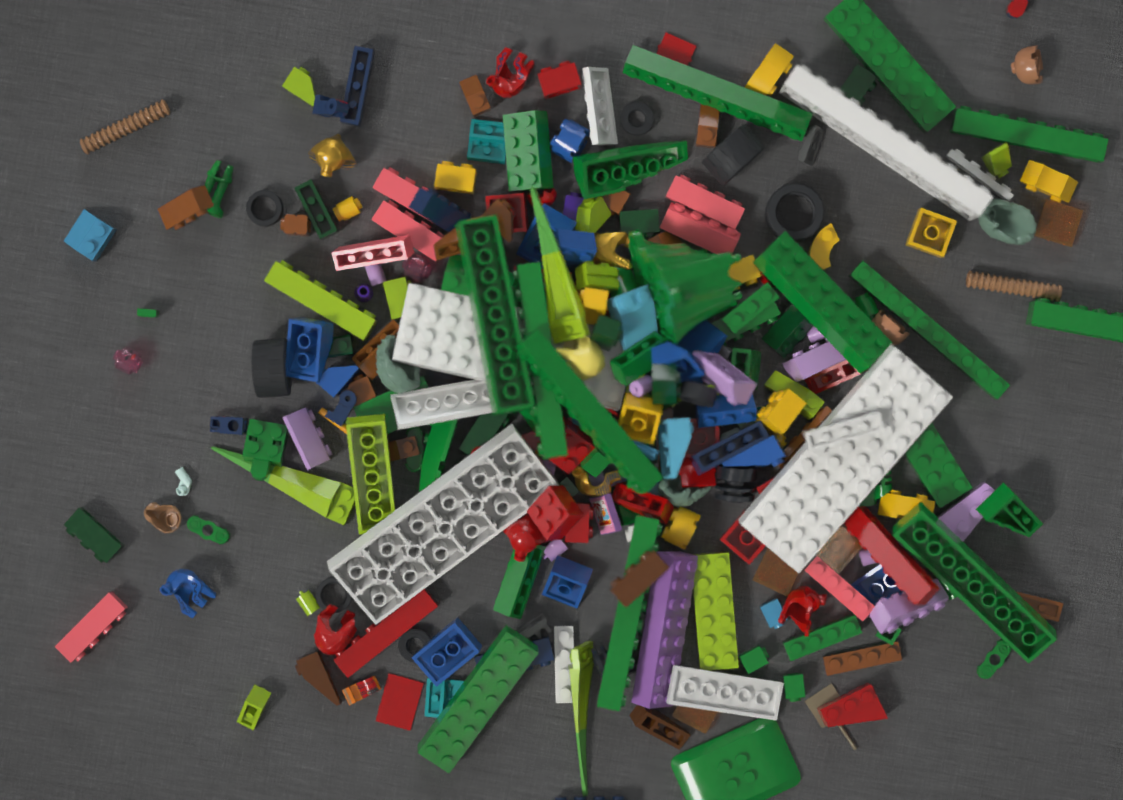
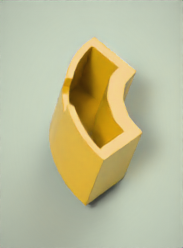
(770, 70)
(1048, 181)
(822, 245)
(593, 303)
(897, 505)

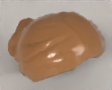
(163, 517)

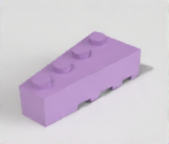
(813, 361)
(962, 516)
(900, 611)

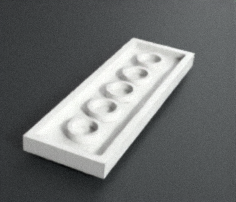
(441, 403)
(724, 692)

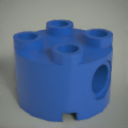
(570, 140)

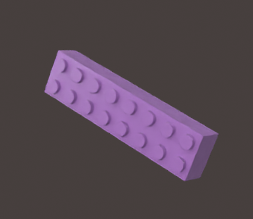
(664, 629)

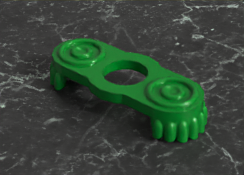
(415, 462)
(219, 534)
(986, 669)

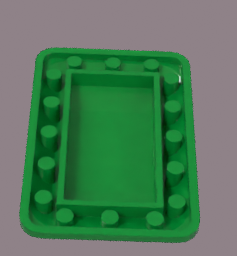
(738, 765)

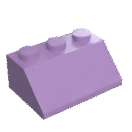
(725, 377)
(307, 438)

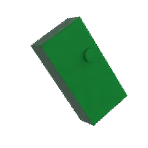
(383, 405)

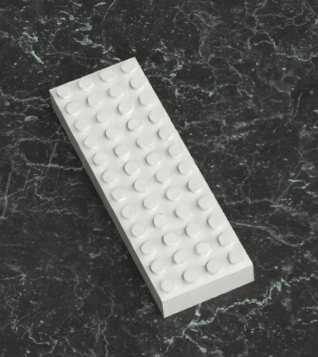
(885, 143)
(442, 337)
(827, 484)
(442, 524)

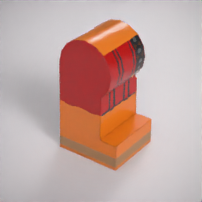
(361, 689)

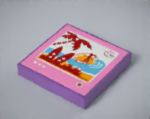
(605, 514)

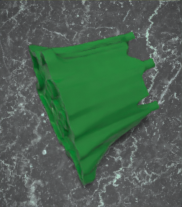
(682, 283)

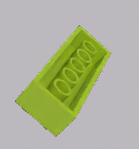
(320, 300)
(370, 469)
(715, 612)

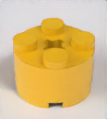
(681, 527)

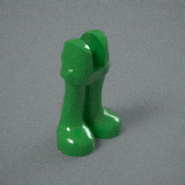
(223, 183)

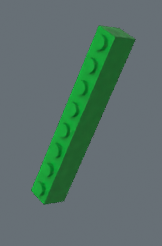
(1029, 135)

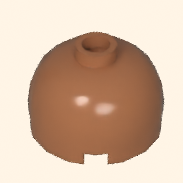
(1028, 65)
(890, 328)

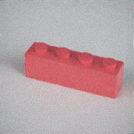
(397, 188)
(705, 202)
(403, 224)
(699, 229)
(373, 252)
(839, 588)
(88, 630)

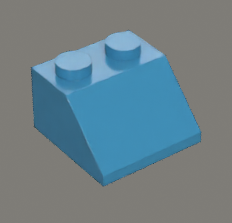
(89, 235)

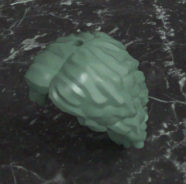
(1008, 222)
(395, 375)
(678, 496)

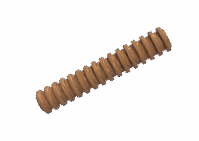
(126, 126)
(1014, 286)

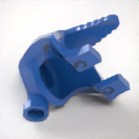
(181, 584)

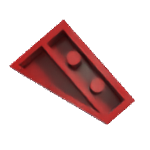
(853, 707)

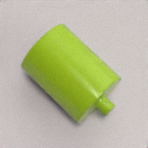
(307, 602)

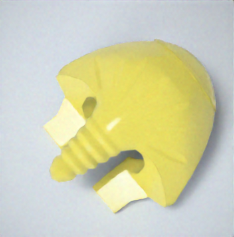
(583, 357)

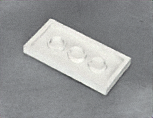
(599, 106)

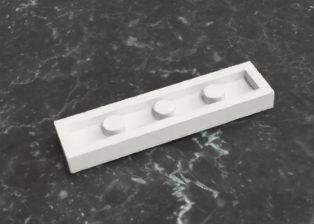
(973, 170)
(844, 431)
(563, 644)

